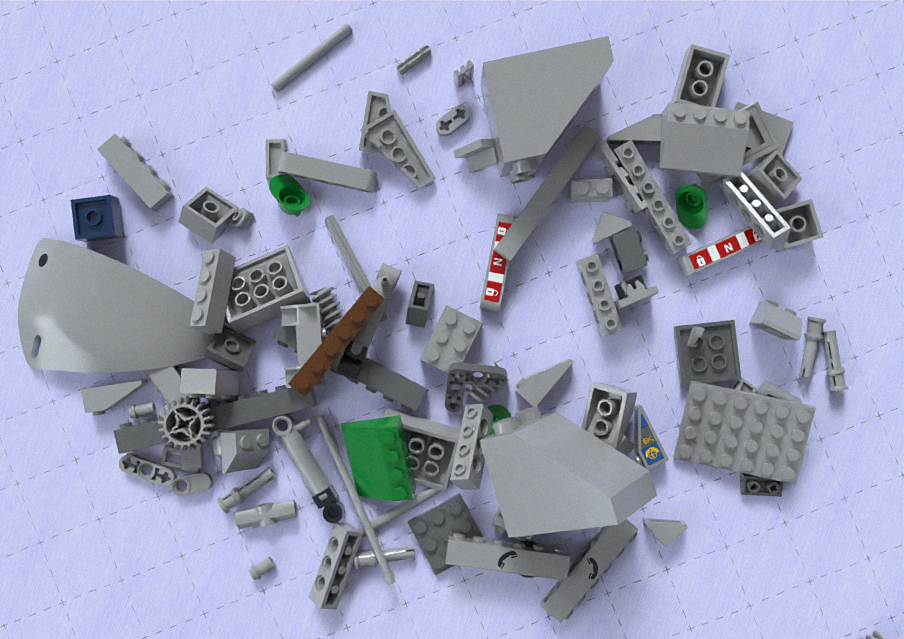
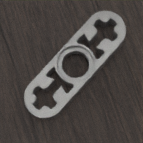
(135, 459)

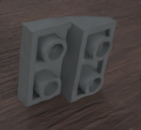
(759, 486)

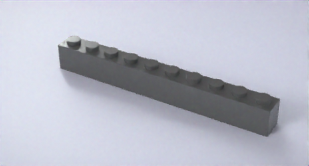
(225, 415)

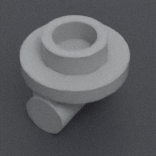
(241, 218)

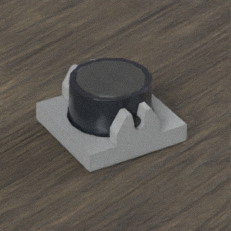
(633, 291)

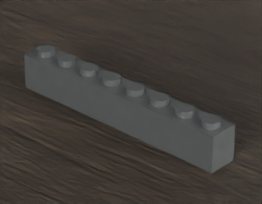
(372, 374)

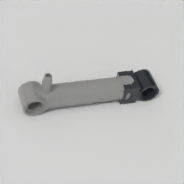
(358, 348)
(323, 493)

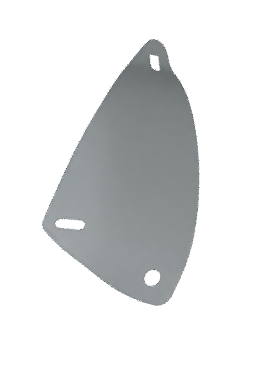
(102, 315)

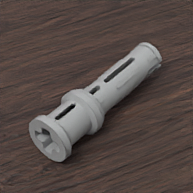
(812, 337)
(835, 371)
(239, 494)
(369, 558)

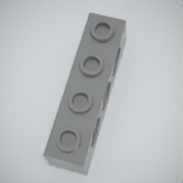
(756, 210)
(599, 295)
(469, 457)
(335, 566)

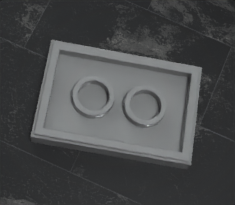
(780, 127)

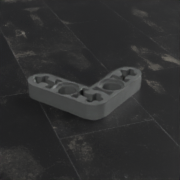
(466, 377)

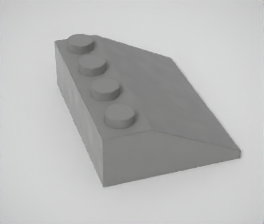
(703, 139)
(262, 287)
(430, 448)

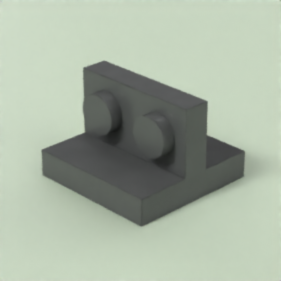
(230, 349)

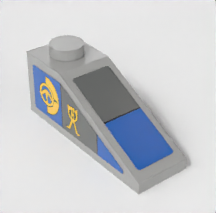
(648, 447)

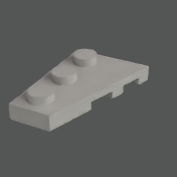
(376, 107)

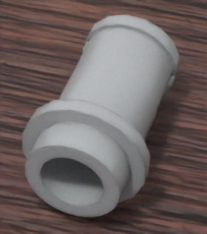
(137, 411)
(262, 568)

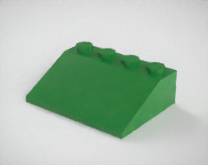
(379, 458)

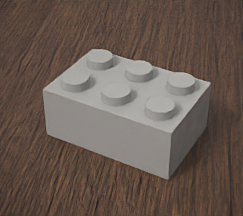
(700, 76)
(450, 339)

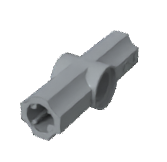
(266, 514)

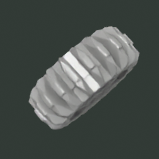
(181, 417)

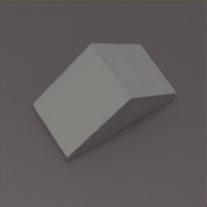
(608, 226)
(665, 529)

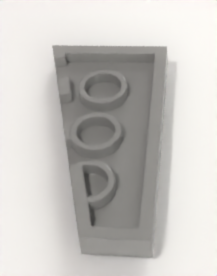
(399, 148)

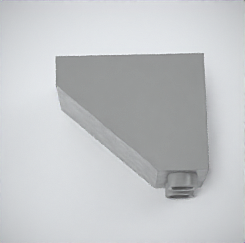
(537, 98)
(560, 476)

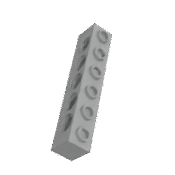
(659, 211)

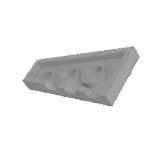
(620, 177)

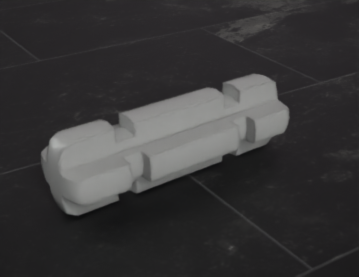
(413, 59)

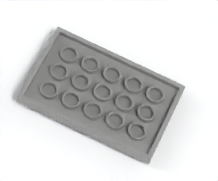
(744, 432)

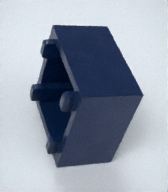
(97, 218)

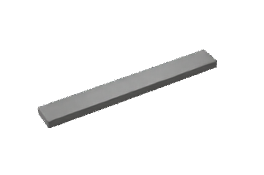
(547, 193)

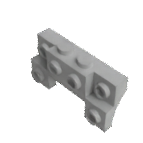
(308, 334)

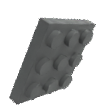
(714, 356)
(439, 522)

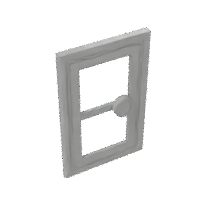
(770, 142)

